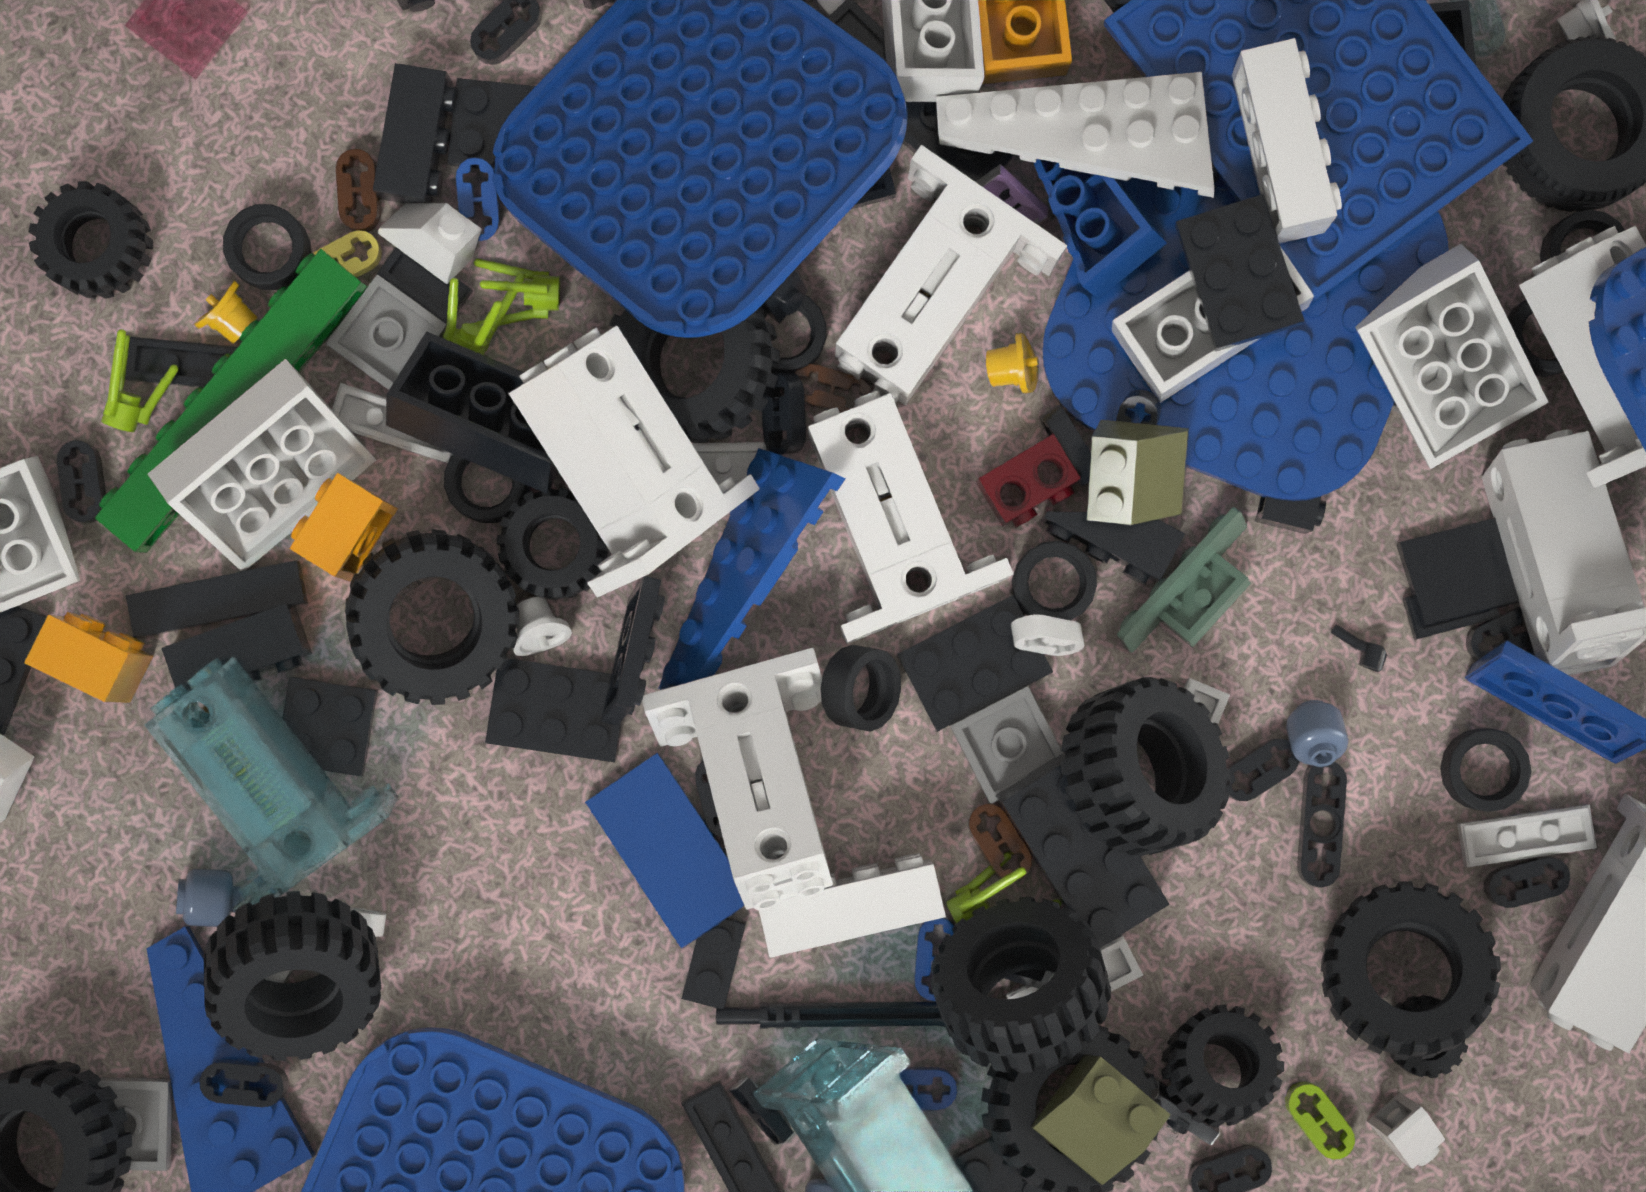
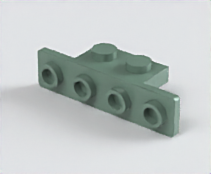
(1196, 590)

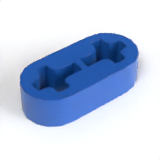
(488, 197)
(924, 954)
(924, 1076)

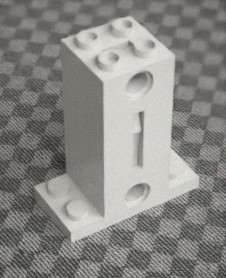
(938, 277)
(1563, 309)
(623, 455)
(892, 517)
(1565, 553)
(753, 770)
(1599, 958)

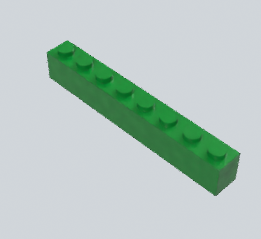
(291, 330)

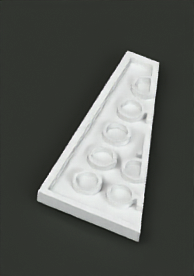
(1102, 128)

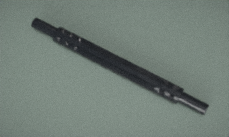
(843, 1014)

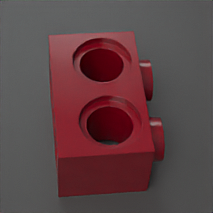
(1023, 473)

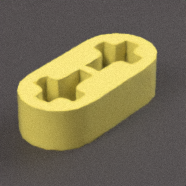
(344, 247)

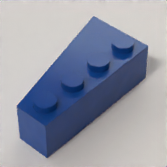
(1099, 225)

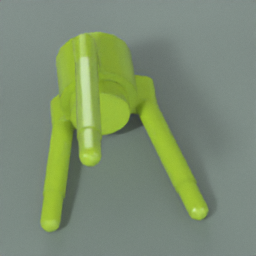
(539, 291)
(472, 335)
(122, 407)
(971, 897)

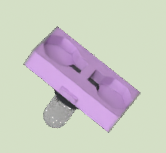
(1008, 187)

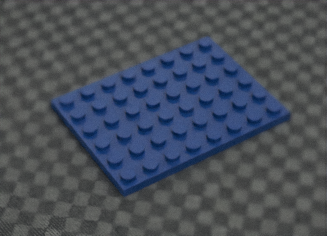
(1395, 99)

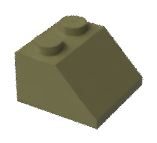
(1136, 472)
(1100, 1119)

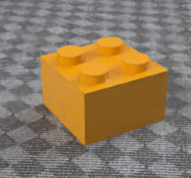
(1024, 39)
(342, 527)
(88, 658)

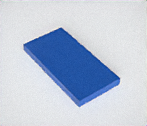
(1560, 702)
(668, 849)

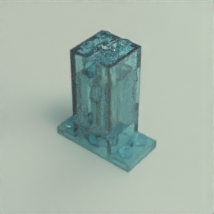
(260, 778)
(861, 1119)

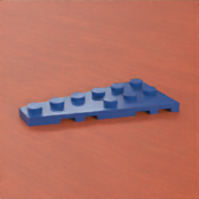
(748, 560)
(222, 1143)

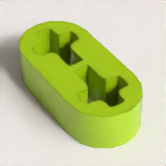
(1311, 1125)

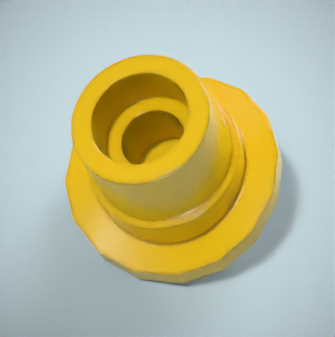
(228, 315)
(1013, 365)

